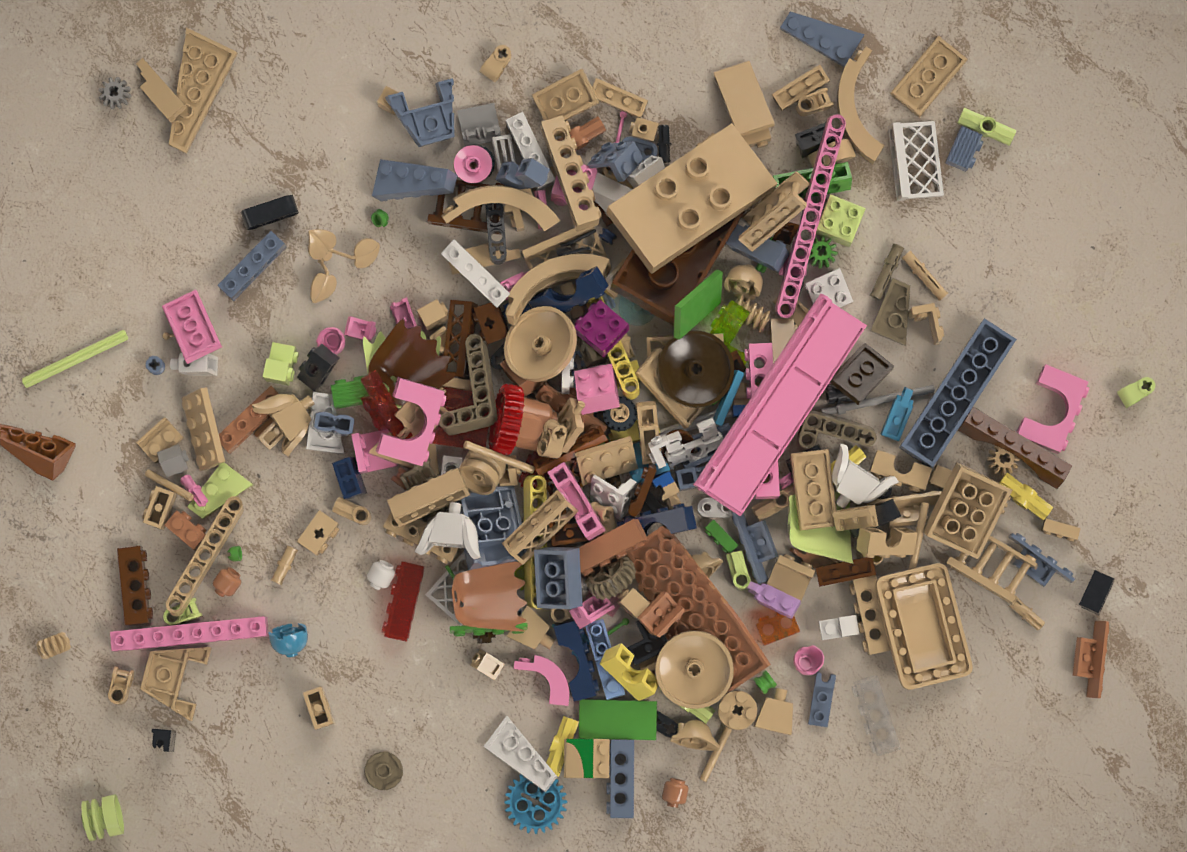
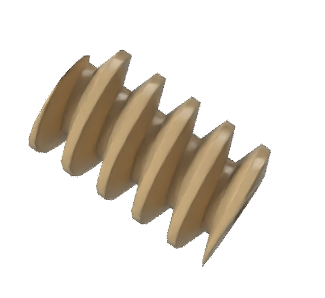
(756, 316)

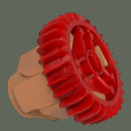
(518, 421)

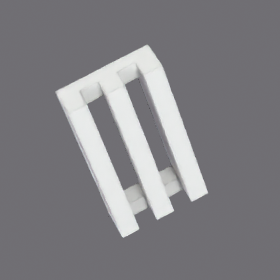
(501, 138)

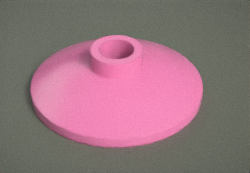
(470, 155)

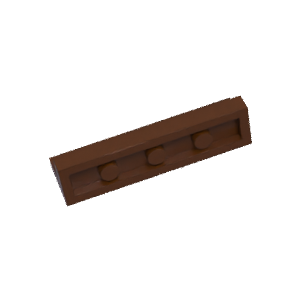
(468, 328)

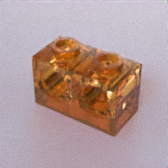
(778, 631)

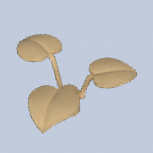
(321, 248)

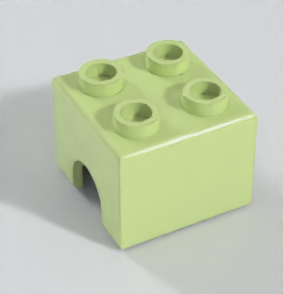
(840, 220)

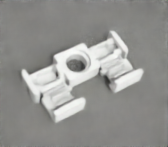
(710, 443)

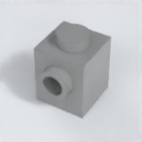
(173, 460)

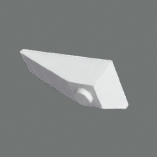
(608, 191)

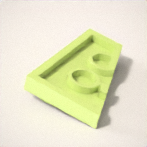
(218, 488)

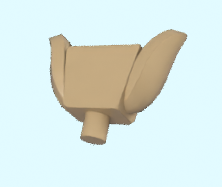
(289, 416)

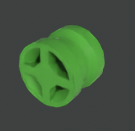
(765, 682)

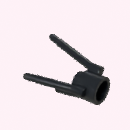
(565, 250)

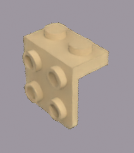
(791, 576)

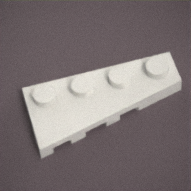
(516, 751)

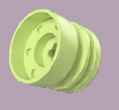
(107, 816)

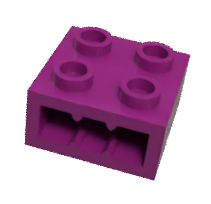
(601, 328)

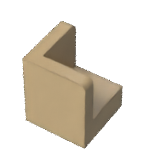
(442, 333)

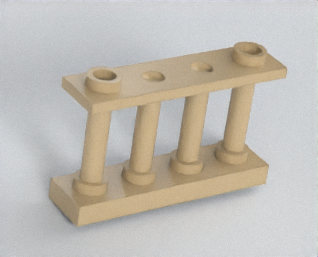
(774, 211)
(991, 583)

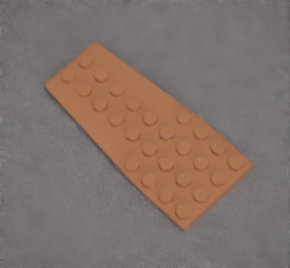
(669, 567)

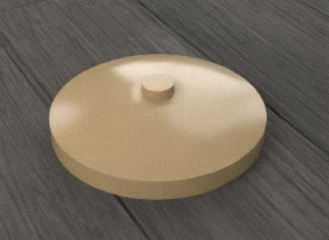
(540, 344)
(694, 669)

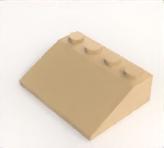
(967, 511)

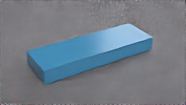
(727, 399)

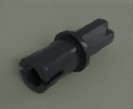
(664, 143)

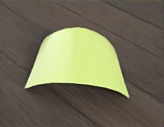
(819, 541)

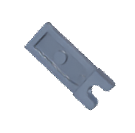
(821, 700)

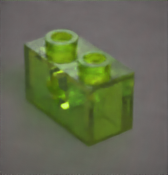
(730, 321)

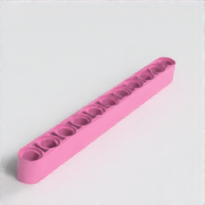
(816, 208)

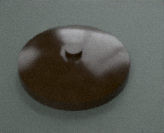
(695, 369)

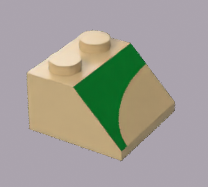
(586, 758)

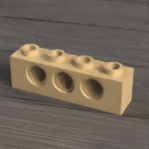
(860, 607)

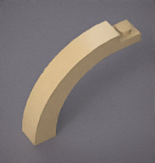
(854, 130)
(506, 195)
(548, 273)

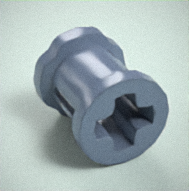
(159, 369)

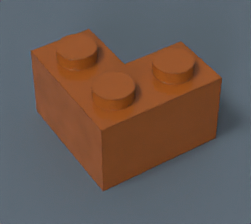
(568, 534)

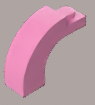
(558, 684)

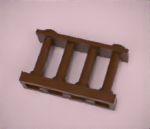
(474, 223)

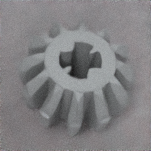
(118, 86)

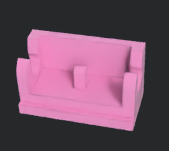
(403, 310)
(590, 611)

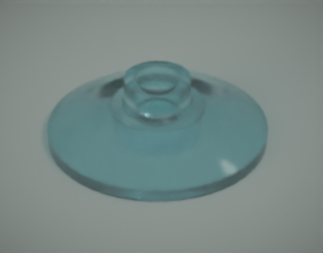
(633, 317)

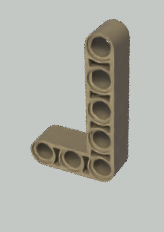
(479, 389)

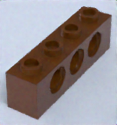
(125, 558)

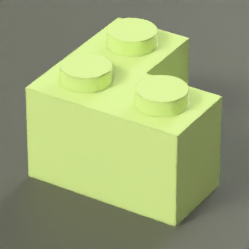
(280, 364)

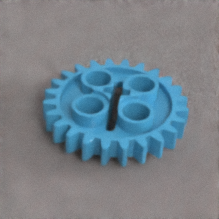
(526, 817)

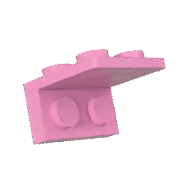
(362, 445)

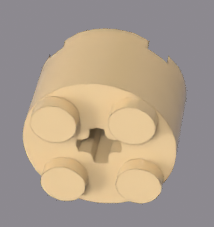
(748, 711)

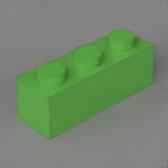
(720, 537)

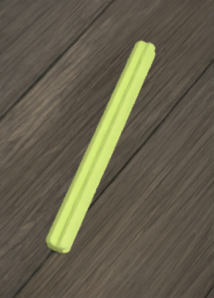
(75, 358)

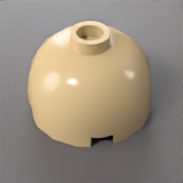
(744, 280)

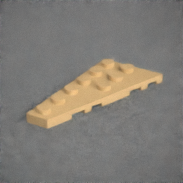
(199, 81)

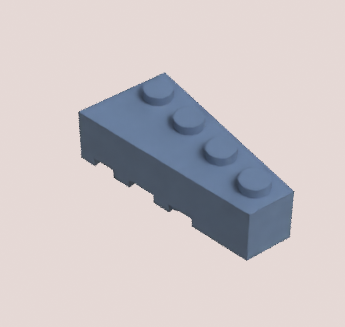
(406, 180)

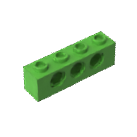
(840, 180)

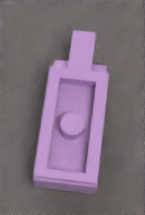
(774, 599)

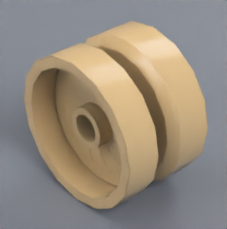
(481, 473)

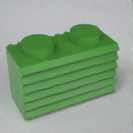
(348, 393)

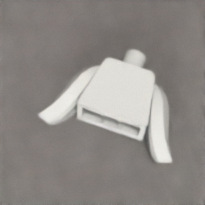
(855, 482)
(450, 530)

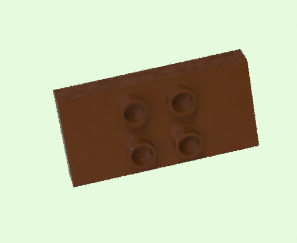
(676, 279)

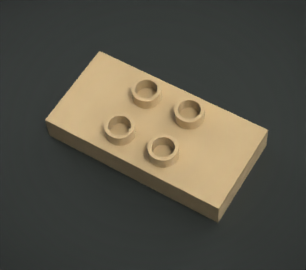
(691, 198)

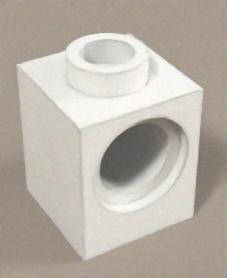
(450, 461)

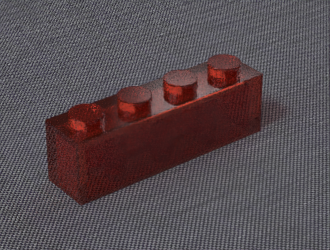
(404, 601)

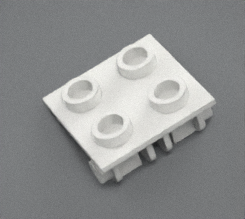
(830, 285)

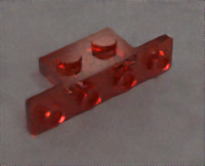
(381, 405)

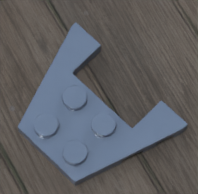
(427, 123)

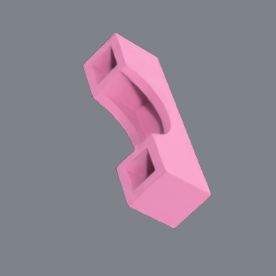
(569, 487)

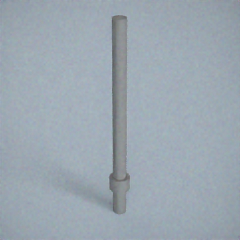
(841, 408)

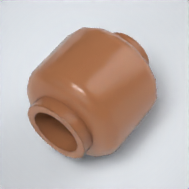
(227, 582)
(675, 792)

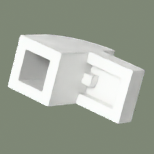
(839, 627)

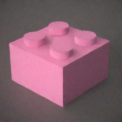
(597, 388)

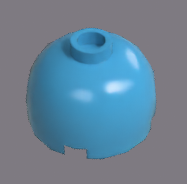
(288, 639)

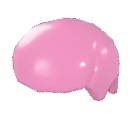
(332, 339)
(808, 660)

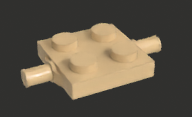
(413, 418)
(571, 419)

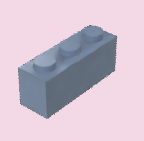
(768, 254)

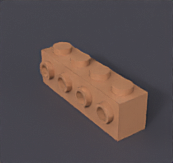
(611, 545)

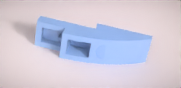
(600, 643)

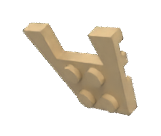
(165, 675)

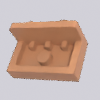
(660, 614)

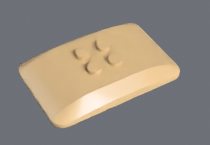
(923, 626)

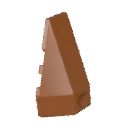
(40, 453)

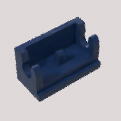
(349, 478)

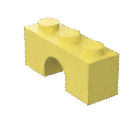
(637, 682)

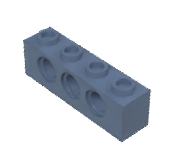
(252, 266)
(626, 809)

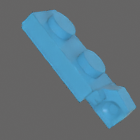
(898, 415)

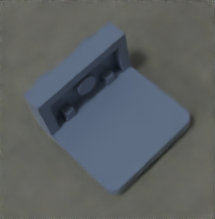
(620, 156)

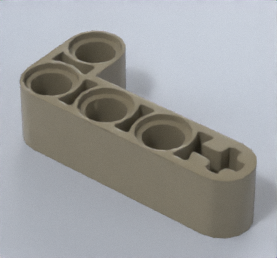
(837, 431)

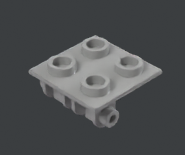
(479, 124)

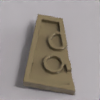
(893, 314)

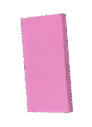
(191, 326)

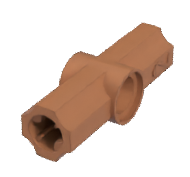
(586, 132)

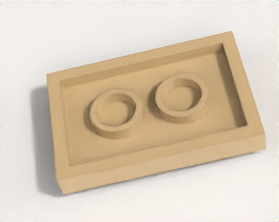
(566, 97)
(606, 460)

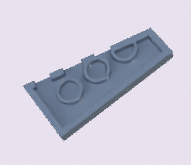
(823, 37)

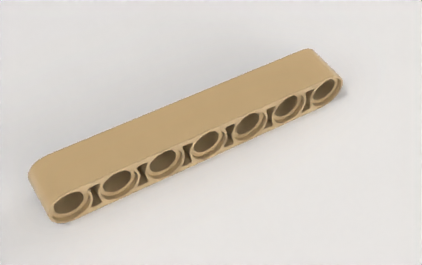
(204, 565)

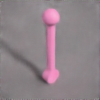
(623, 115)

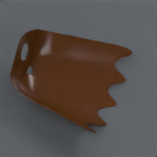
(410, 358)

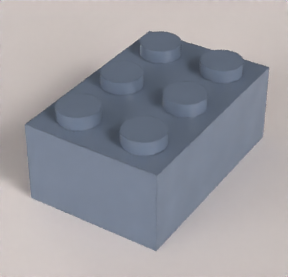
(558, 578)

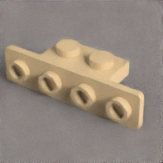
(909, 507)

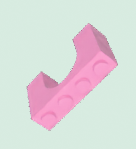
(1071, 390)
(415, 448)

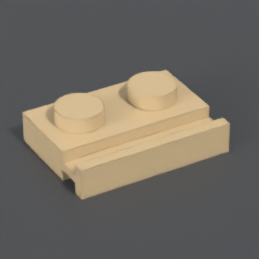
(159, 438)

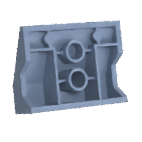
(495, 520)

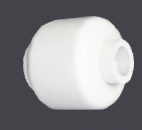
(381, 574)

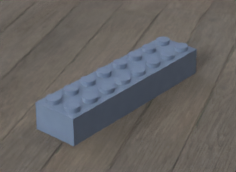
(957, 393)

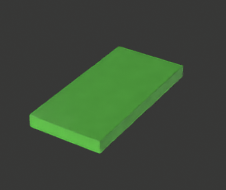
(698, 304)
(618, 719)

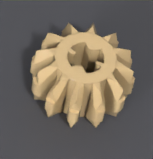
(1003, 466)
(53, 645)

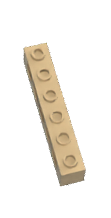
(581, 218)

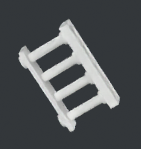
(475, 273)

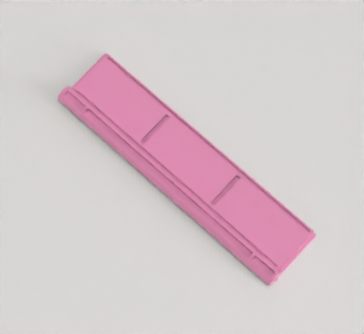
(780, 405)

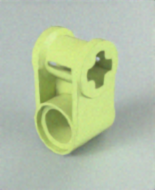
(1134, 393)
(186, 616)

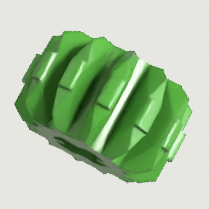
(828, 252)

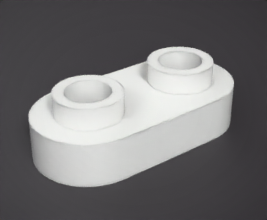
(716, 509)

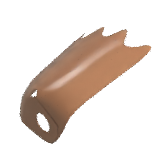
(491, 594)

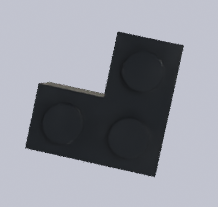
(646, 648)

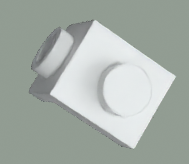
(656, 455)

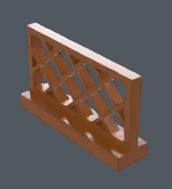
(583, 442)

